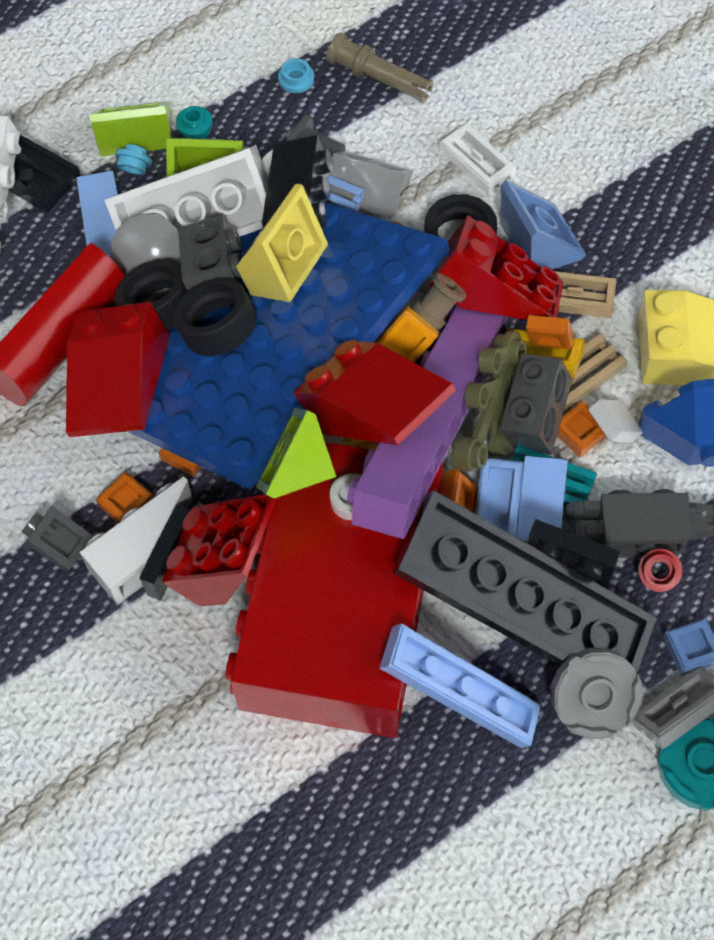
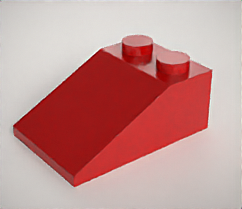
(113, 368)
(371, 393)

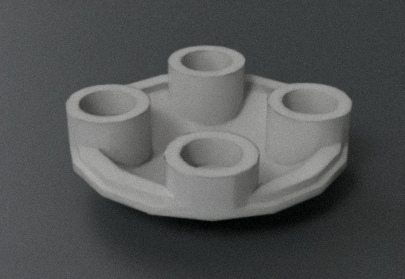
(144, 240)

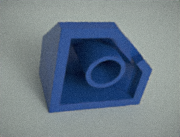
(684, 424)

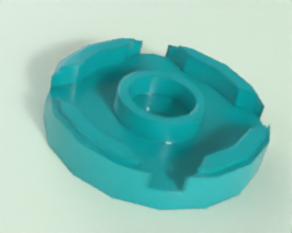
(688, 767)

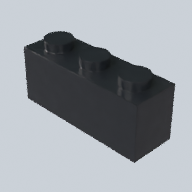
(302, 163)

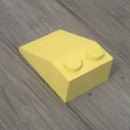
(675, 337)

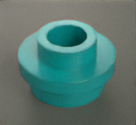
(194, 122)

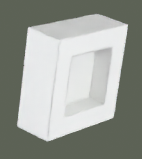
(615, 420)

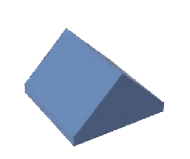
(538, 227)

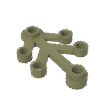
(492, 398)

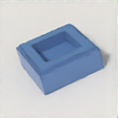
(691, 646)

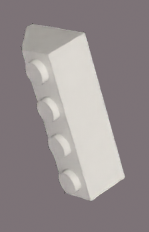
(225, 186)

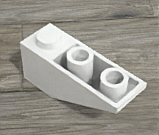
(122, 552)

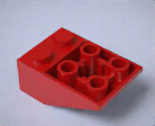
(498, 274)
(217, 548)

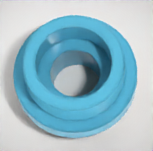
(296, 76)
(133, 159)

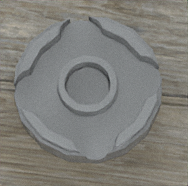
(596, 693)

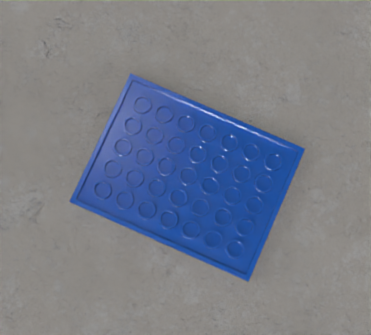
(236, 404)

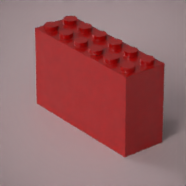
(324, 614)

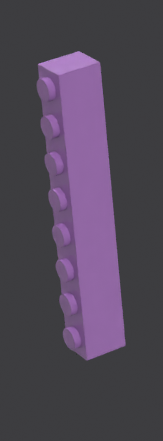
(401, 475)

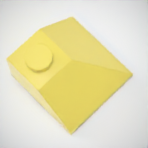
(284, 249)

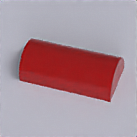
(40, 338)

